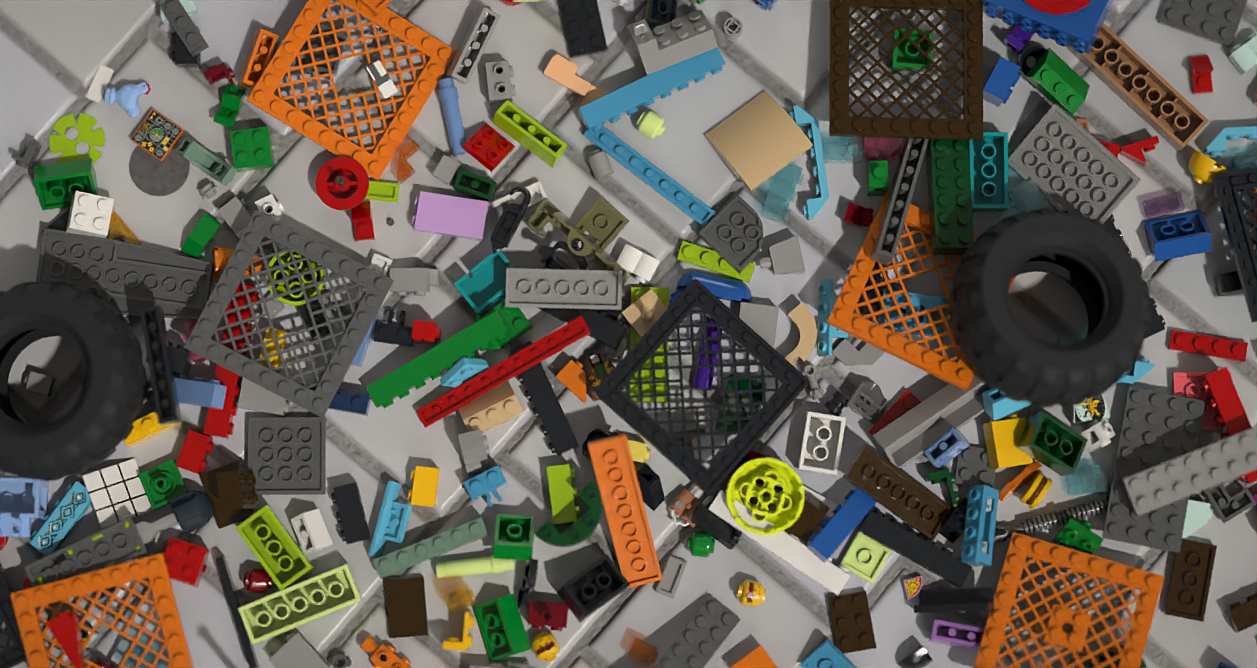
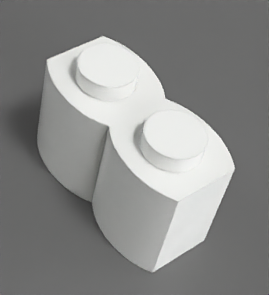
(638, 264)

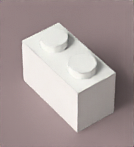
(311, 531)

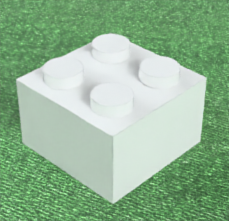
(89, 215)

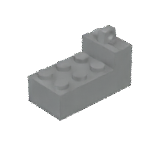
(672, 41)

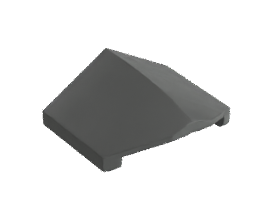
(867, 401)

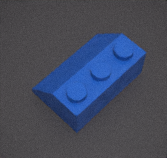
(1178, 236)

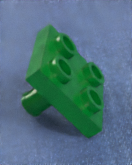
(162, 483)
(1078, 537)

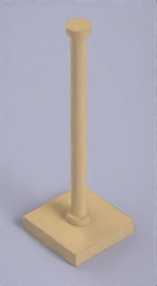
(644, 312)

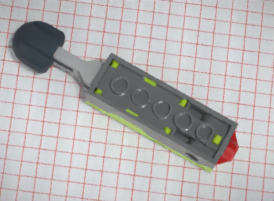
(118, 542)

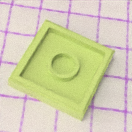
(865, 557)

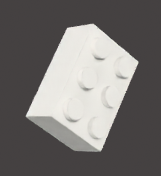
(821, 443)

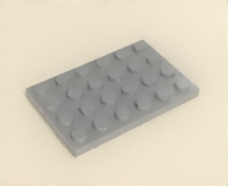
(1073, 167)

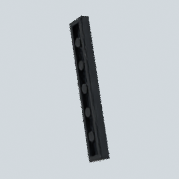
(235, 604)

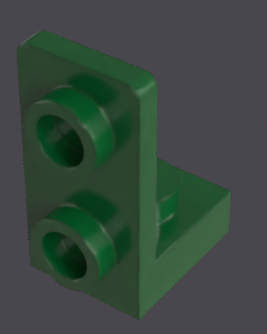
(936, 477)

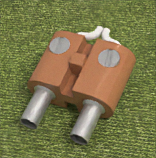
(685, 505)

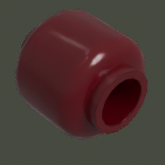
(257, 580)

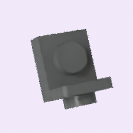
(30, 155)

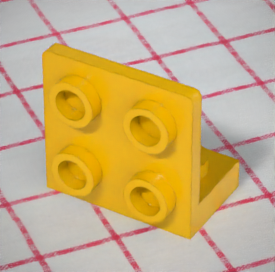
(455, 643)

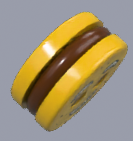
(1035, 490)

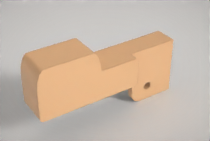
(564, 73)

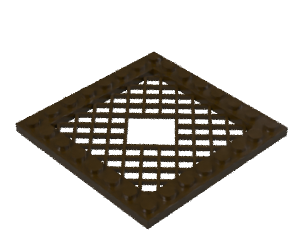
(915, 127)

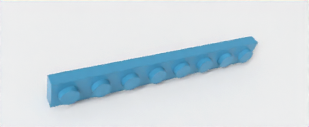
(651, 175)

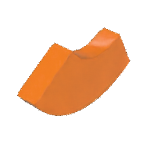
(1019, 481)

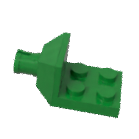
(515, 320)

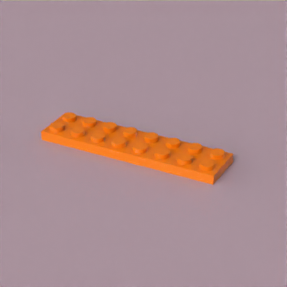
(625, 510)

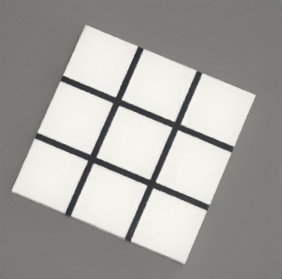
(117, 493)

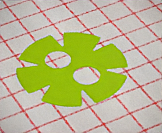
(84, 126)

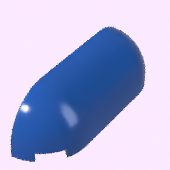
(720, 286)

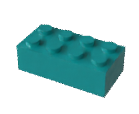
(989, 172)

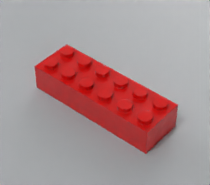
(1227, 408)

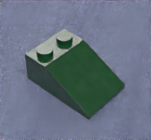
(743, 398)

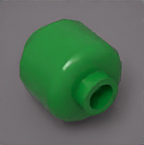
(700, 544)

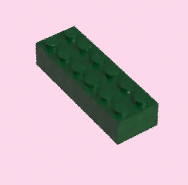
(949, 196)

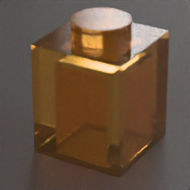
(643, 652)

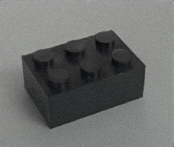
(593, 588)

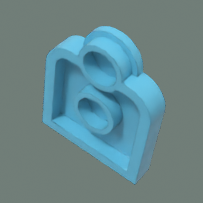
(464, 371)

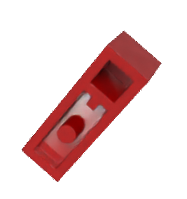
(68, 635)

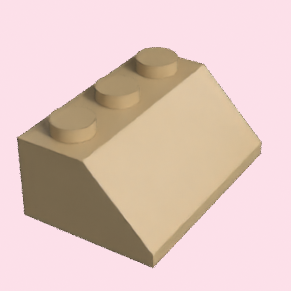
(491, 409)

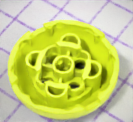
(788, 501)

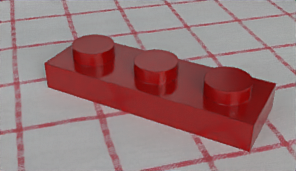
(900, 407)

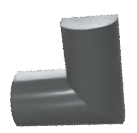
(1226, 505)

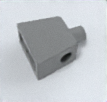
(784, 258)

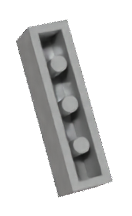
(473, 45)

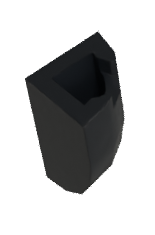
(917, 659)

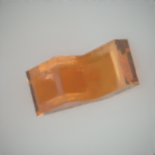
(404, 168)

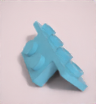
(826, 331)
(391, 520)

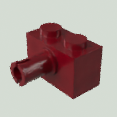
(548, 615)

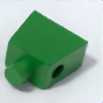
(877, 177)

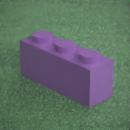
(956, 634)

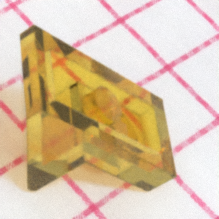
(119, 227)

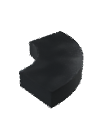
(528, 583)

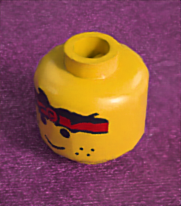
(750, 593)
(545, 647)

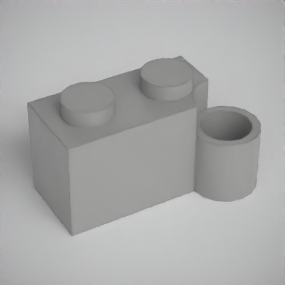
(236, 215)
(413, 280)
(474, 449)

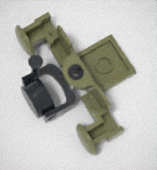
(600, 221)

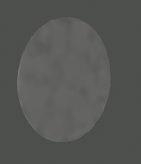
(155, 176)

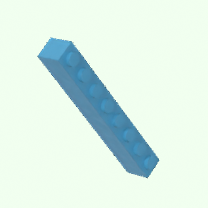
(650, 88)

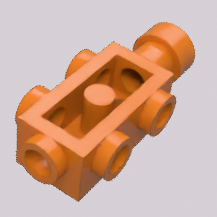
(392, 659)

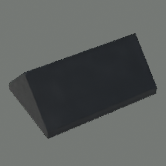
(660, 12)

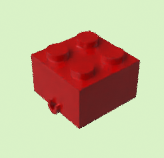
(185, 561)

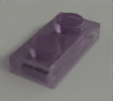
(1163, 205)

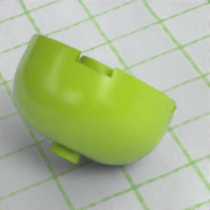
(296, 298)

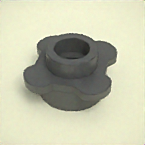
(340, 656)

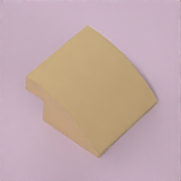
(758, 141)

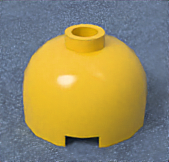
(1204, 167)

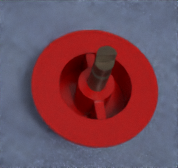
(342, 183)

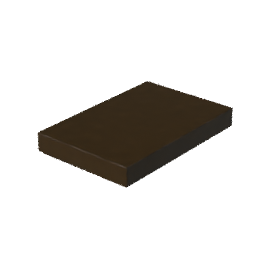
(210, 485)
(406, 607)

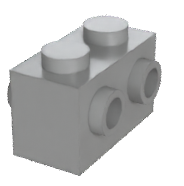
(498, 82)

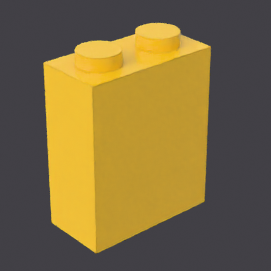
(1002, 442)

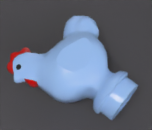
(127, 97)

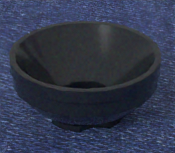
(1032, 50)

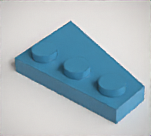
(827, 656)

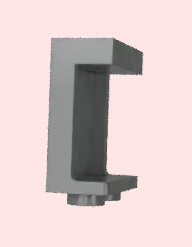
(319, 55)

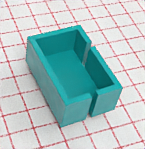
(486, 284)

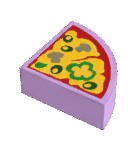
(912, 586)

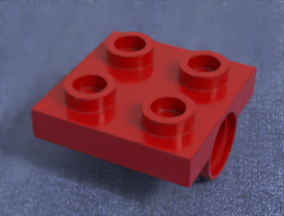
(488, 147)

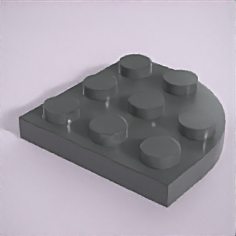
(735, 234)

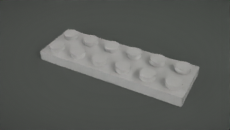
(563, 288)

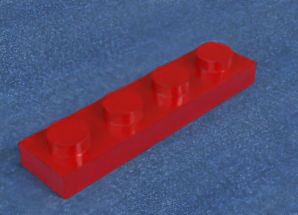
(1208, 346)

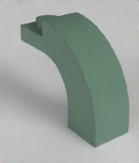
(206, 161)

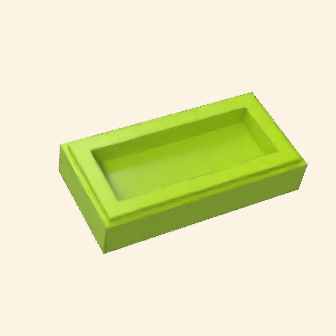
(383, 191)

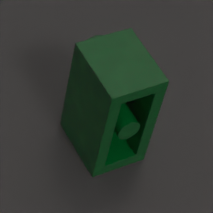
(475, 185)

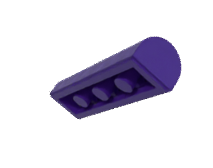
(704, 376)

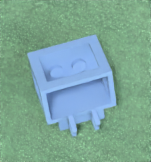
(19, 503)

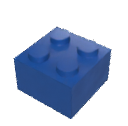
(998, 84)

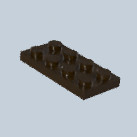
(1190, 580)

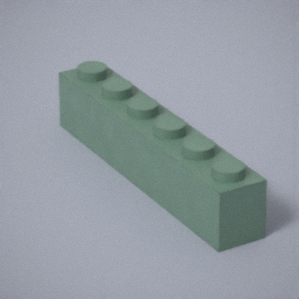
(431, 548)

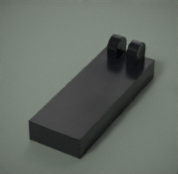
(715, 527)

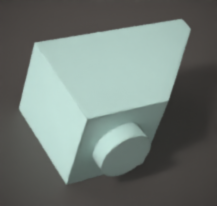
(1196, 516)

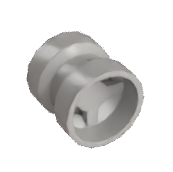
(731, 31)

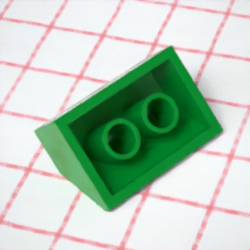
(1058, 82)
(60, 181)
(501, 627)

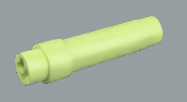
(473, 566)

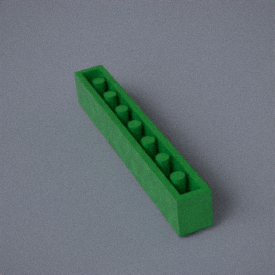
(438, 359)

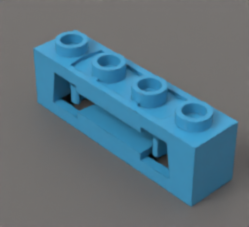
(979, 525)

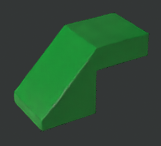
(230, 105)
(200, 236)

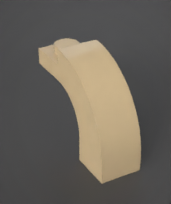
(807, 330)

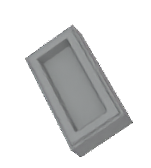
(671, 576)

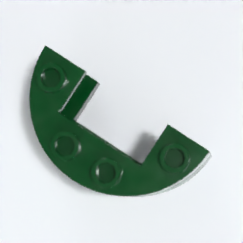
(582, 528)

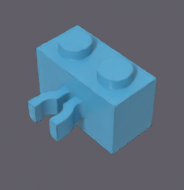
(486, 483)

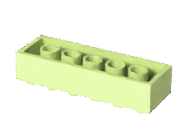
(300, 604)

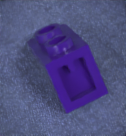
(1017, 39)

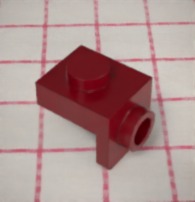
(218, 72)
(857, 215)

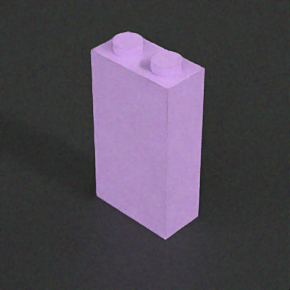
(450, 216)

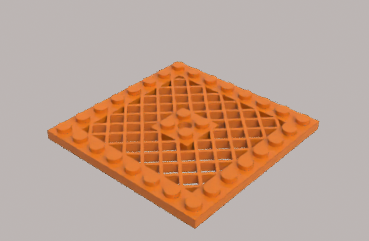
(1075, 561)

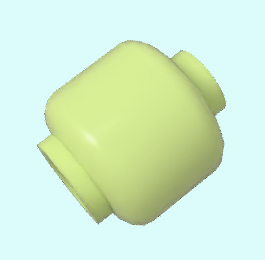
(651, 124)

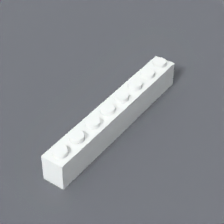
(784, 546)

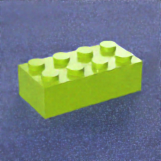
(274, 547)

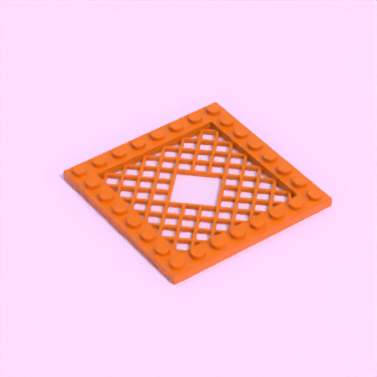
(375, 163)
(889, 341)
(152, 567)

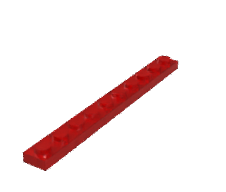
(503, 371)

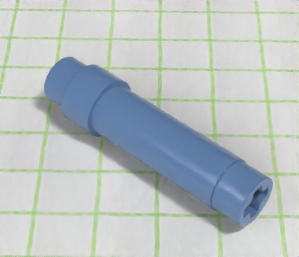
(449, 97)

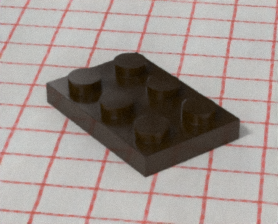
(852, 622)

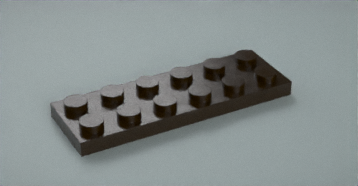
(897, 492)

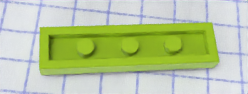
(711, 261)

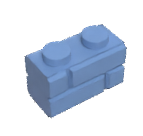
(946, 447)

